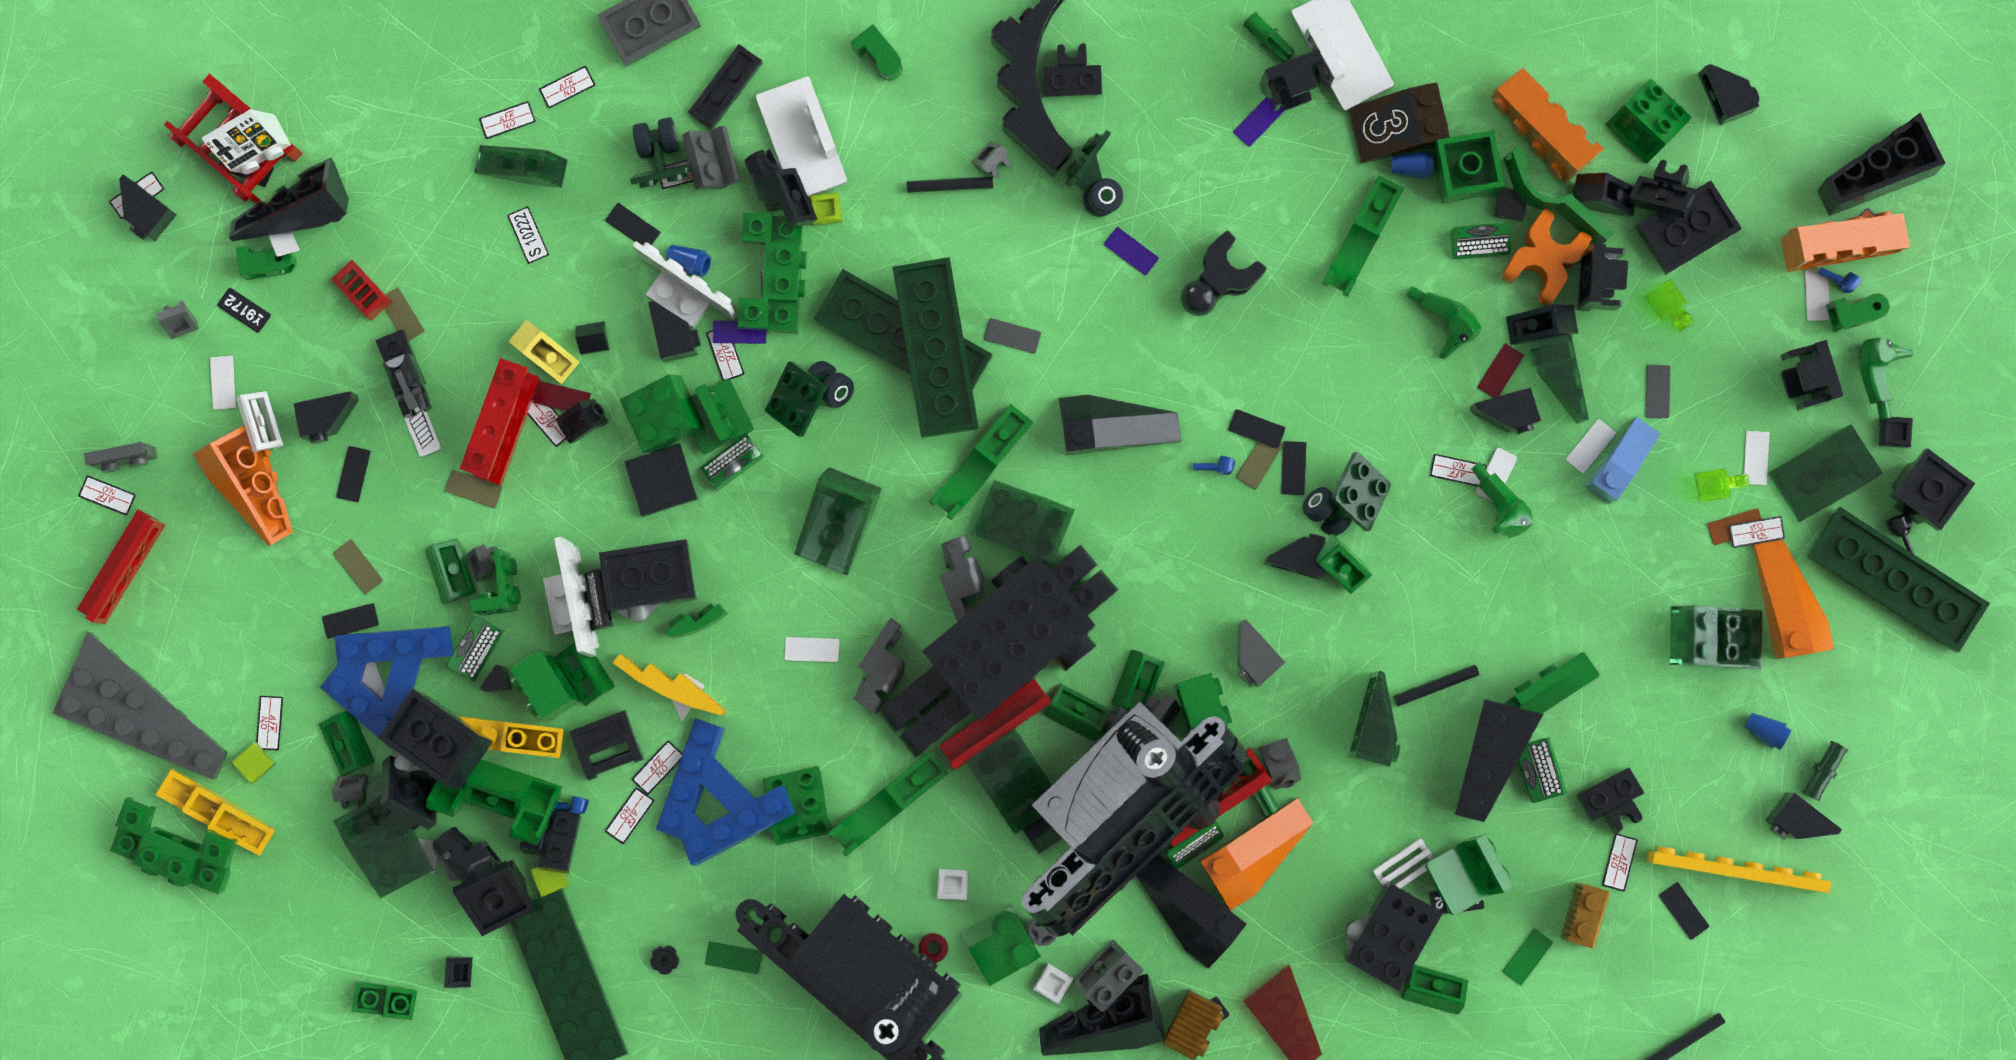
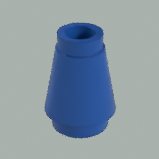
(1414, 165)
(691, 259)
(1768, 730)

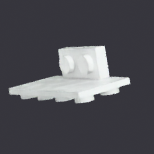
(1346, 49)
(802, 135)
(679, 293)
(567, 600)

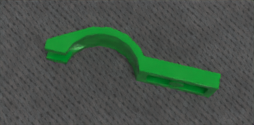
(1566, 206)
(1363, 235)
(982, 461)
(889, 802)

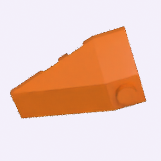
(246, 483)
(1792, 610)
(1250, 858)

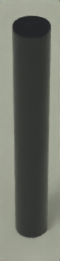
(949, 184)
(1436, 685)
(1688, 1038)

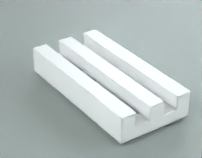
(255, 423)
(1419, 843)

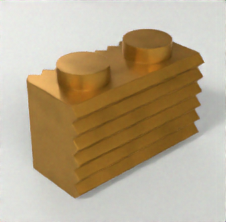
(1585, 915)
(1192, 1025)

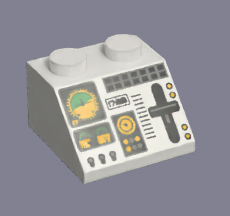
(248, 141)

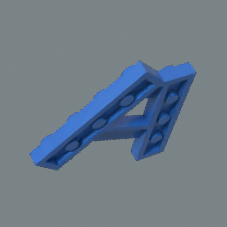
(403, 648)
(700, 770)

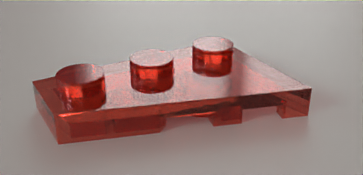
(1284, 1016)

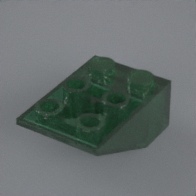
(1023, 522)
(1715, 637)
(1011, 779)
(382, 855)

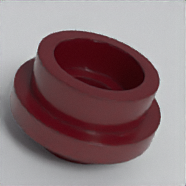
(940, 940)

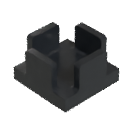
(1294, 81)
(1600, 277)
(1812, 375)
(1930, 490)
(404, 797)
(493, 894)

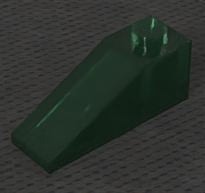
(521, 165)
(1559, 370)

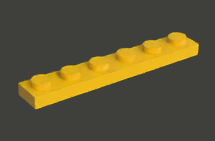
(1751, 871)

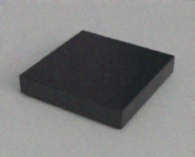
(661, 480)

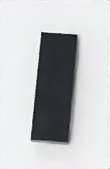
(725, 87)

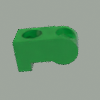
(879, 51)
(263, 263)
(1860, 313)

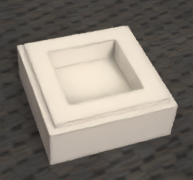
(952, 884)
(1053, 983)

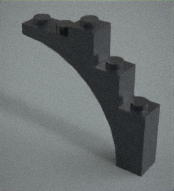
(1029, 122)

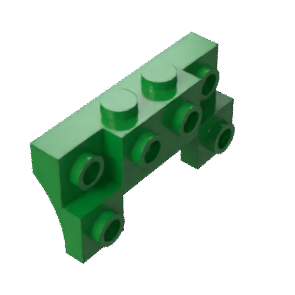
(782, 274)
(505, 793)
(170, 854)

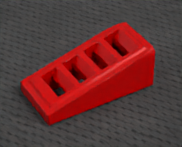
(376, 305)

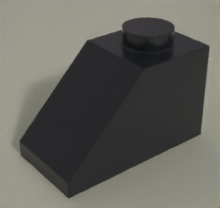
(1728, 93)
(1603, 193)
(143, 211)
(1542, 323)
(673, 334)
(1510, 411)
(323, 415)
(1300, 557)
(1799, 820)

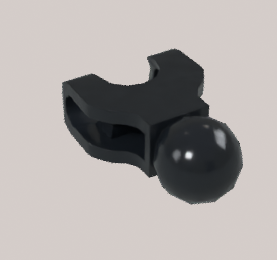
(1219, 278)

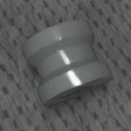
(1039, 934)

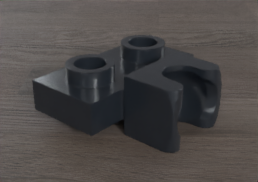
(1072, 75)
(1665, 192)
(1613, 798)
(556, 843)

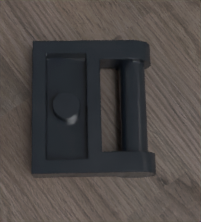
(602, 736)

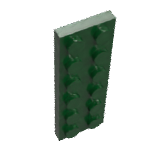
(875, 324)
(935, 347)
(1898, 579)
(568, 981)

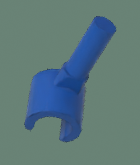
(1846, 284)
(1224, 466)
(578, 805)

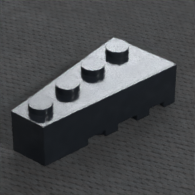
(1891, 164)
(1497, 747)

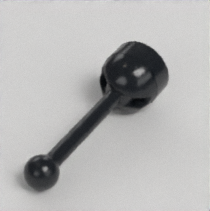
(1900, 527)

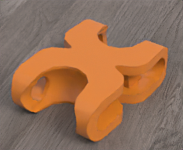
(1546, 257)

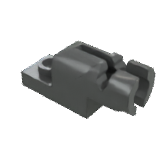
(964, 576)
(882, 668)

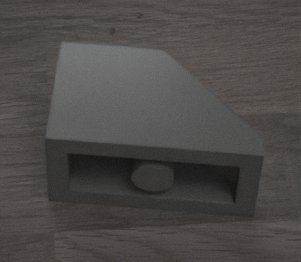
(1255, 656)

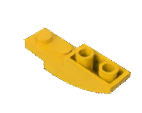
(520, 737)

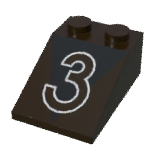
(1399, 123)

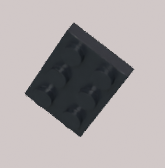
(1680, 239)

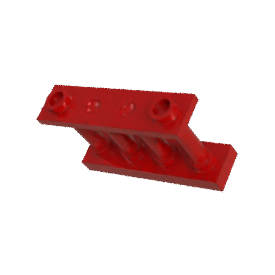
(218, 94)
(500, 422)

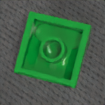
(1000, 945)

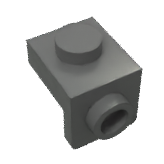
(1281, 764)

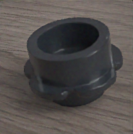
(672, 959)

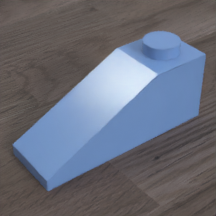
(1623, 461)

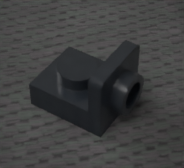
(581, 420)

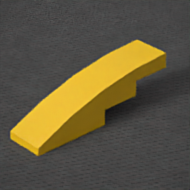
(679, 689)
(215, 811)

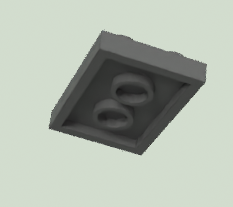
(647, 25)

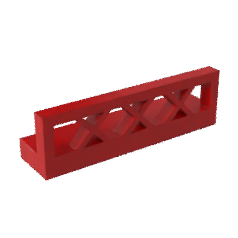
(121, 567)
(1008, 716)
(1236, 793)

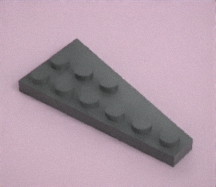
(126, 707)

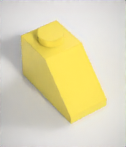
(544, 351)

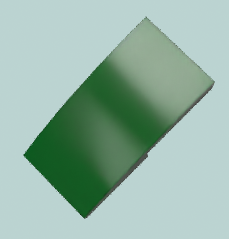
(687, 625)
(384, 1000)

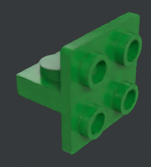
(721, 416)

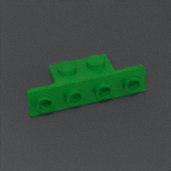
(1555, 684)

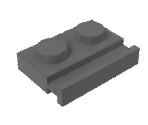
(110, 459)

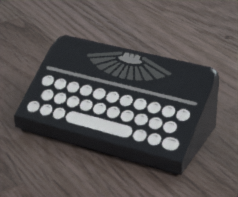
(596, 598)

